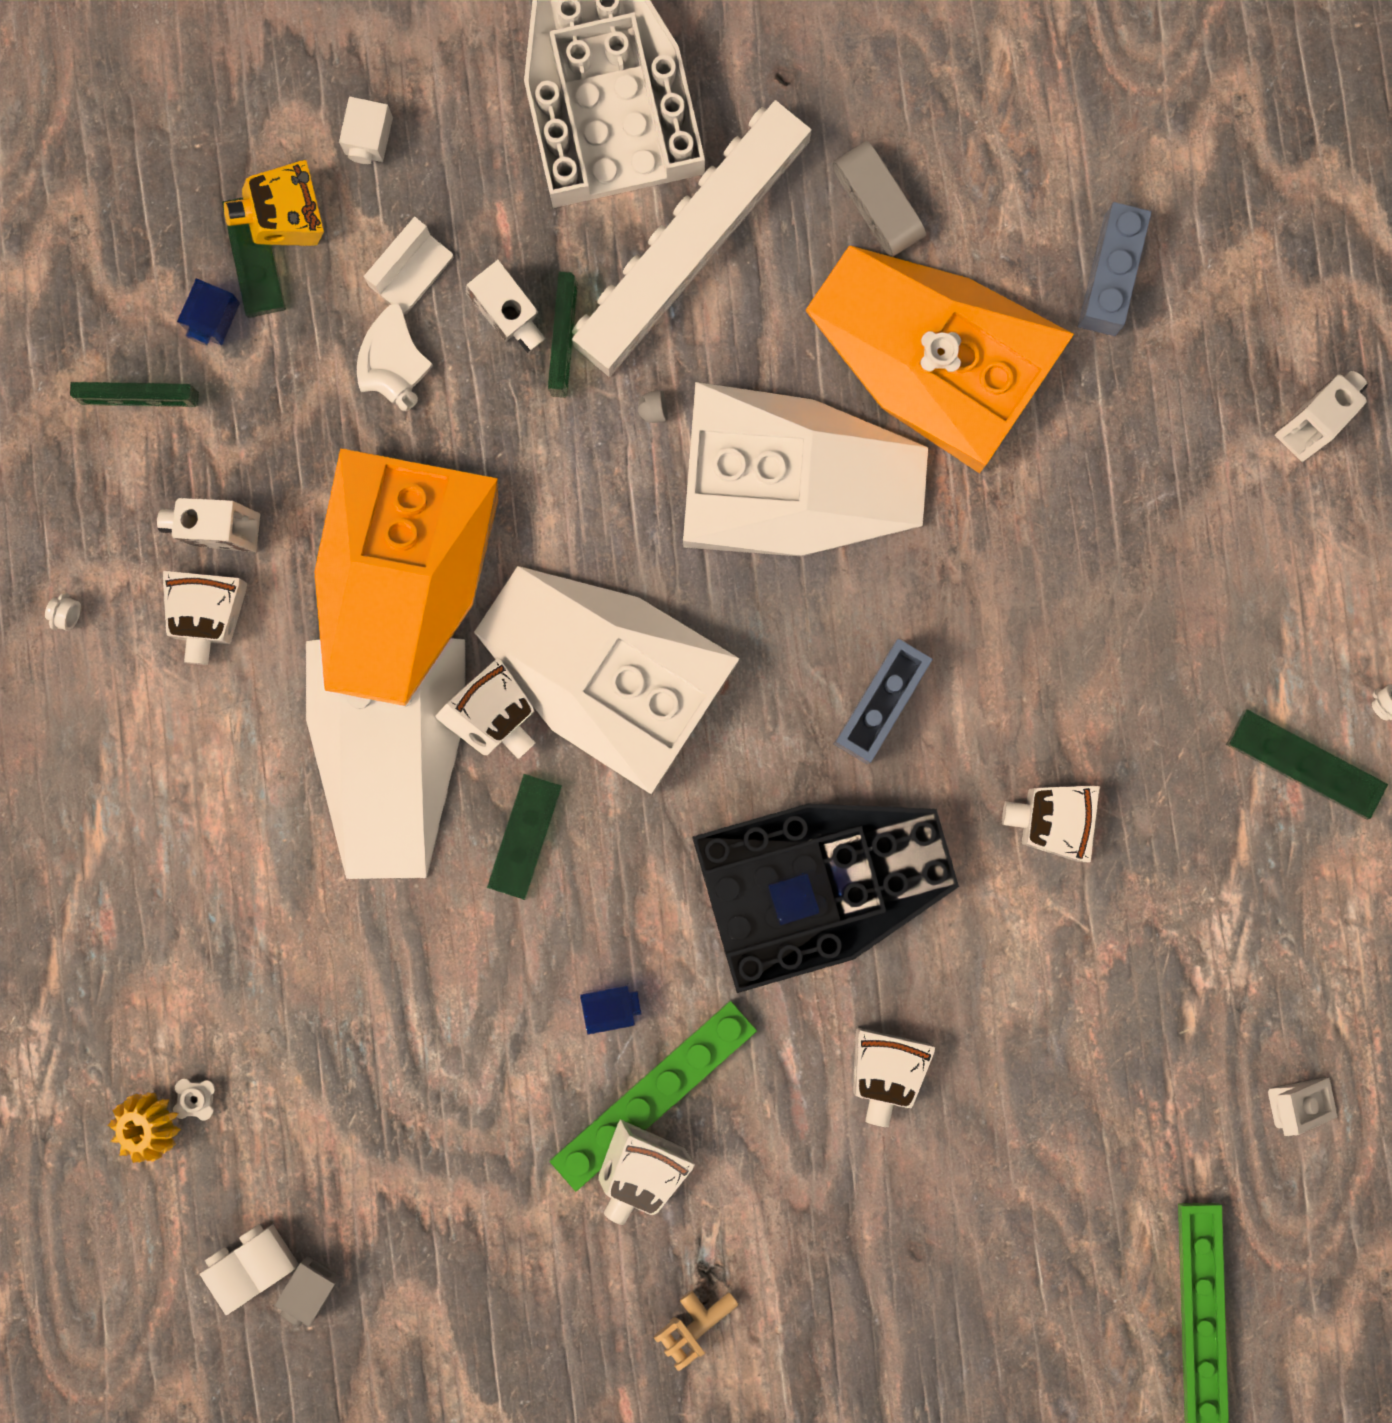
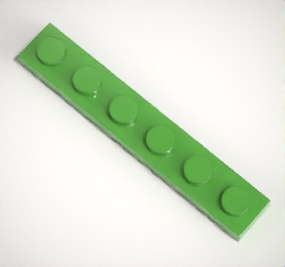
(655, 1092)
(1203, 1313)

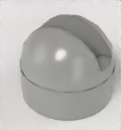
(653, 407)

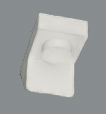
(1302, 1105)

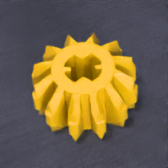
(144, 1127)

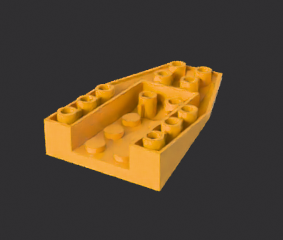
(875, 320)
(397, 570)

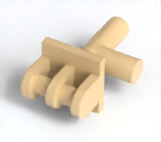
(702, 1322)

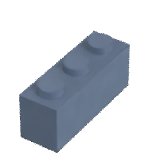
(1114, 269)
(882, 701)

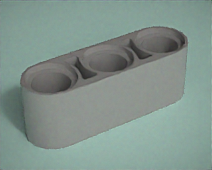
(879, 199)

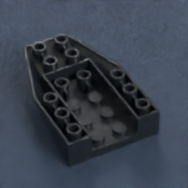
(867, 874)

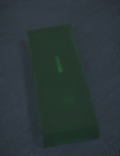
(255, 272)
(562, 334)
(134, 394)
(524, 836)

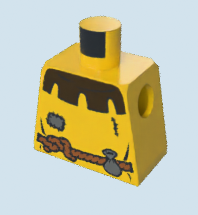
(279, 207)

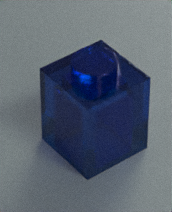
(208, 313)
(793, 898)
(610, 1008)

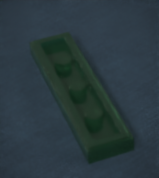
(1307, 764)

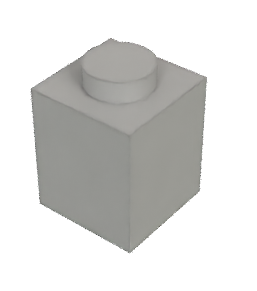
(306, 1292)

